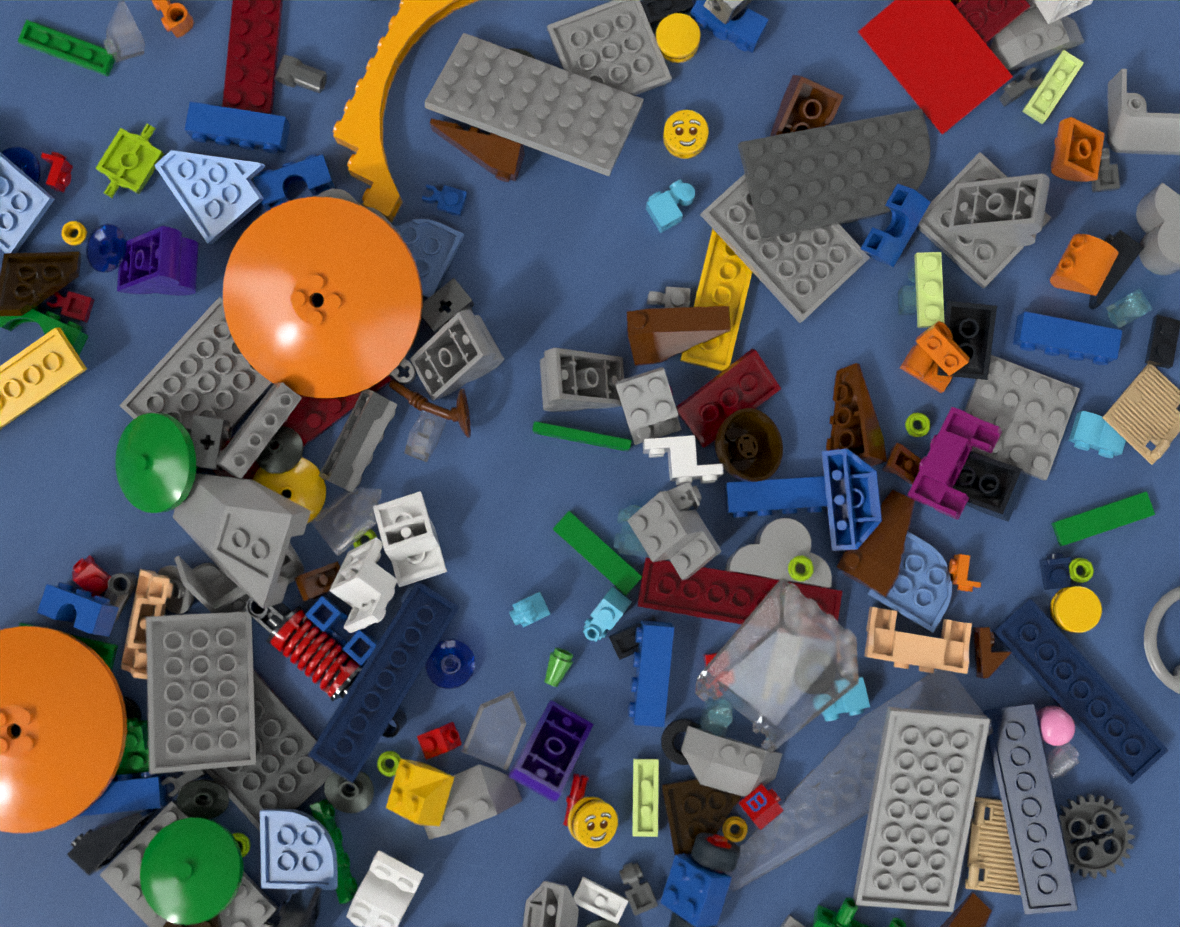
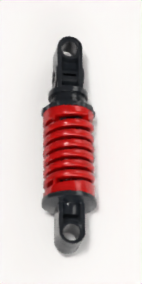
(313, 653)

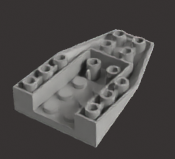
(243, 531)

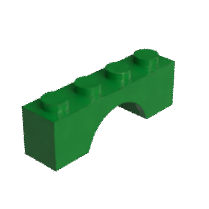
(47, 323)

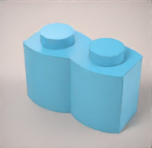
(1094, 432)

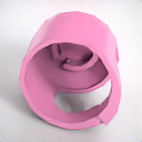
(1055, 725)

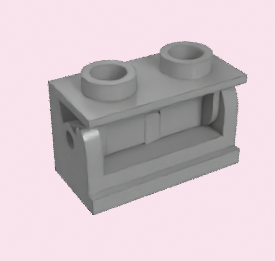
(685, 496)

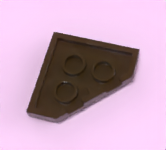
(34, 277)
(695, 810)

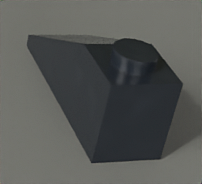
(1128, 252)

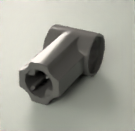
(294, 72)
(118, 596)

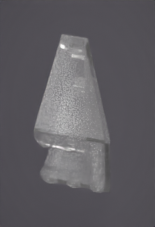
(783, 665)

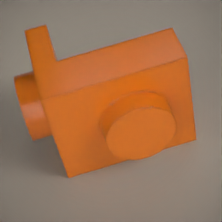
(959, 571)

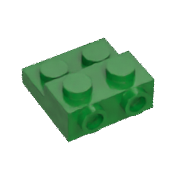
(136, 751)

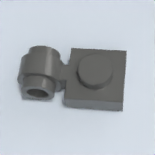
(640, 894)

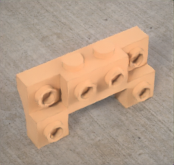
(148, 602)
(928, 653)

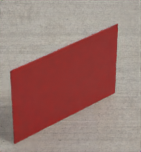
(935, 58)

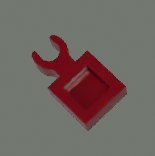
(74, 305)

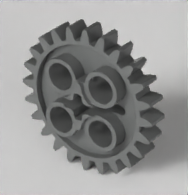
(1096, 858)

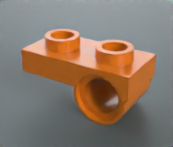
(170, 13)
(942, 349)

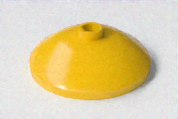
(302, 481)

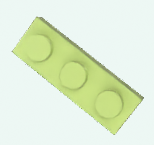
(1053, 86)
(929, 289)
(645, 797)

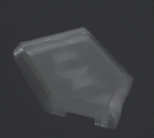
(347, 518)
(496, 731)

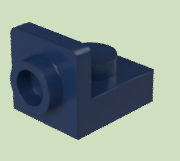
(1055, 571)

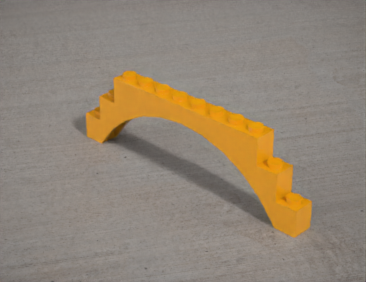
(363, 118)

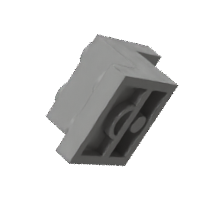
(648, 405)
(674, 535)

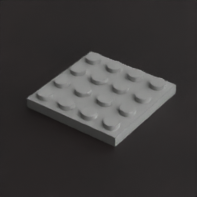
(611, 47)
(975, 256)
(1029, 412)

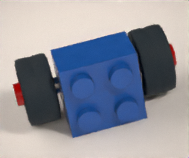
(699, 881)

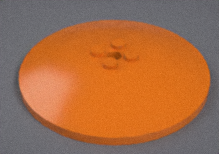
(366, 286)
(68, 724)

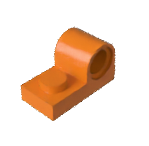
(924, 368)

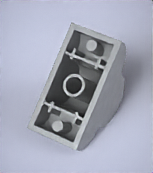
(1001, 209)
(1160, 220)
(456, 355)
(579, 380)
(774, 549)

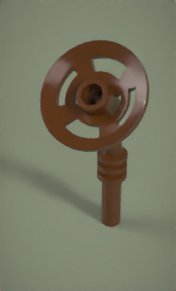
(457, 414)

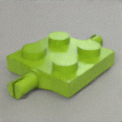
(129, 161)

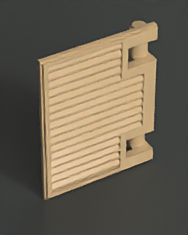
(1147, 413)
(990, 850)

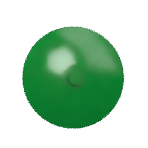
(155, 462)
(191, 870)

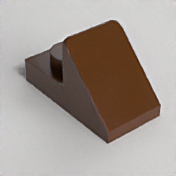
(903, 463)
(318, 581)
(985, 659)

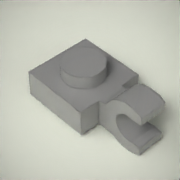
(673, 297)

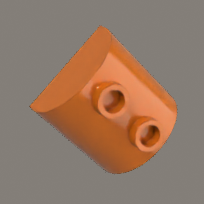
(1077, 151)
(1084, 264)

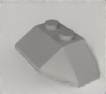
(1033, 39)
(728, 762)
(475, 797)
(551, 907)

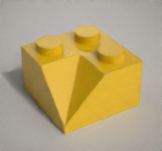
(420, 792)

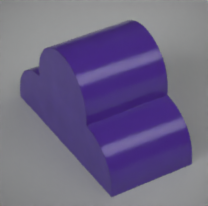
(159, 263)
(551, 751)

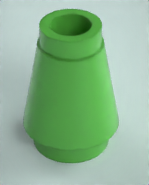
(558, 665)

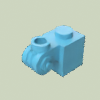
(664, 208)
(529, 610)
(606, 615)
(851, 702)

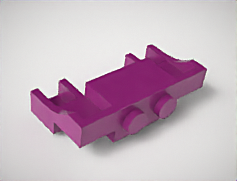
(946, 459)

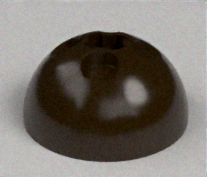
(749, 445)

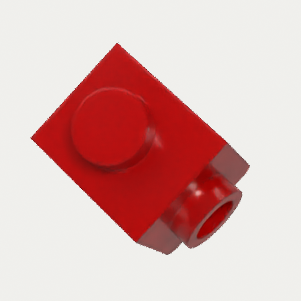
(60, 172)
(90, 576)
(439, 740)

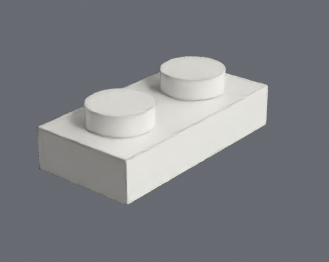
(600, 900)

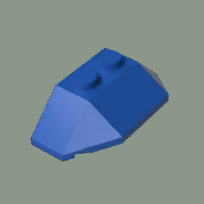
(851, 498)

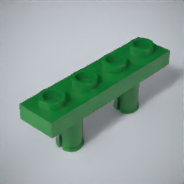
(347, 885)
(844, 918)

